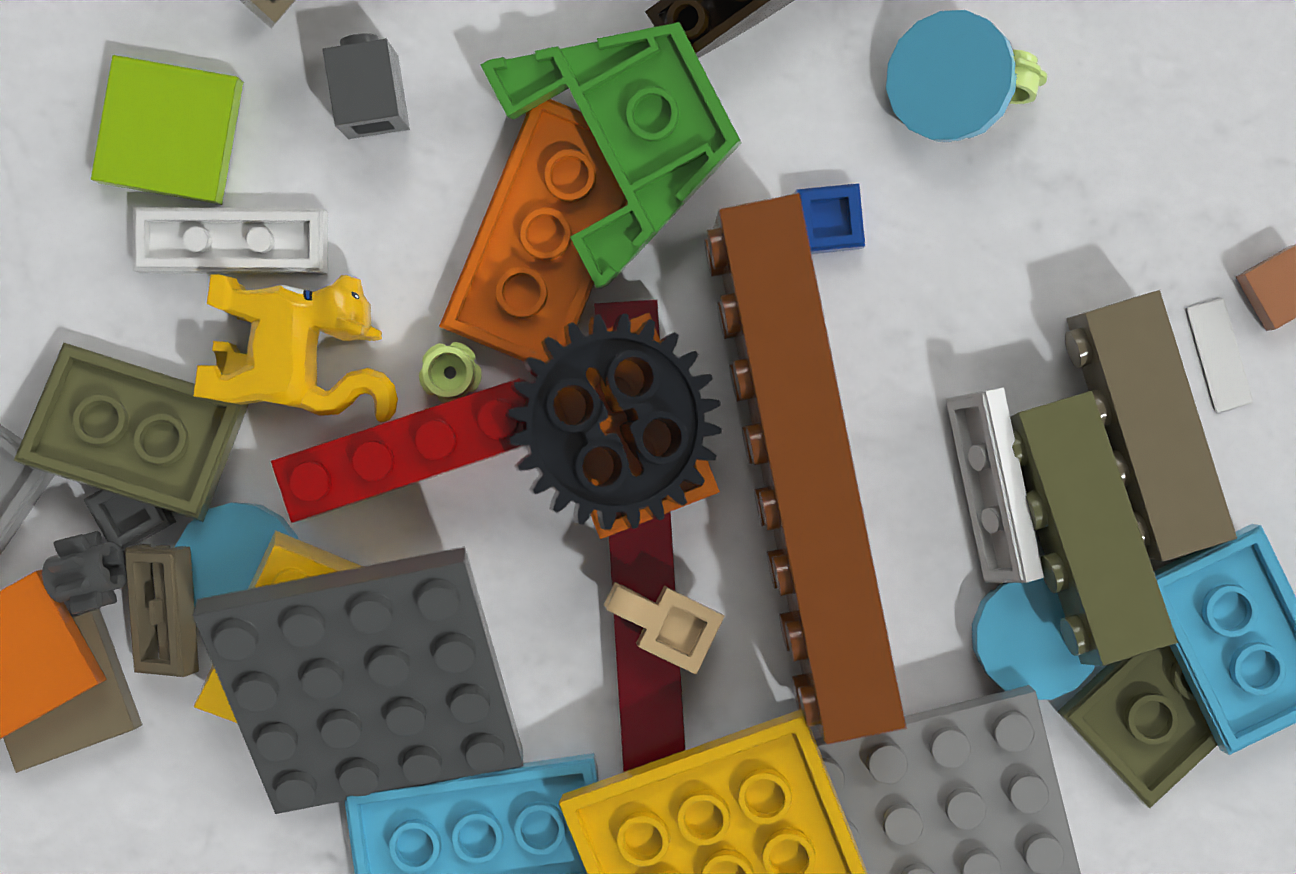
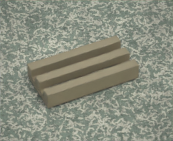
(167, 612)

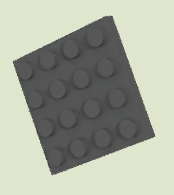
(363, 679)

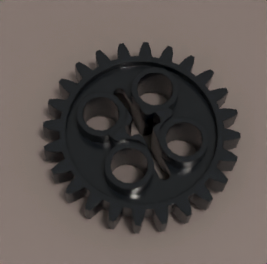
(666, 395)

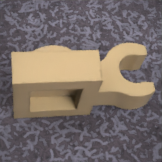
(672, 627)

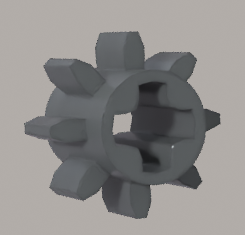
(85, 572)

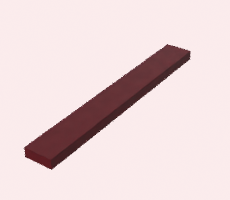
(645, 564)

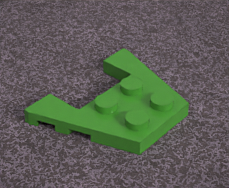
(650, 118)

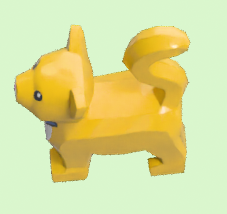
(284, 344)

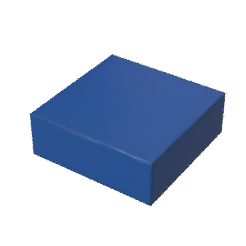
(833, 217)

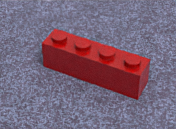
(398, 452)

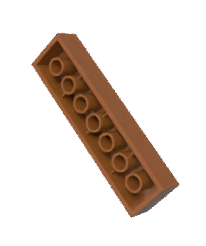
(806, 470)

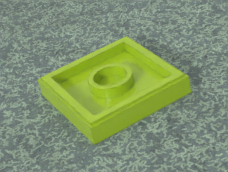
(167, 129)

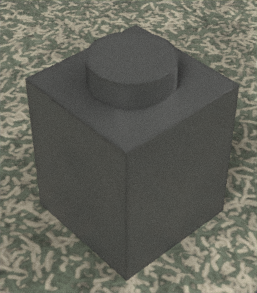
(365, 86)

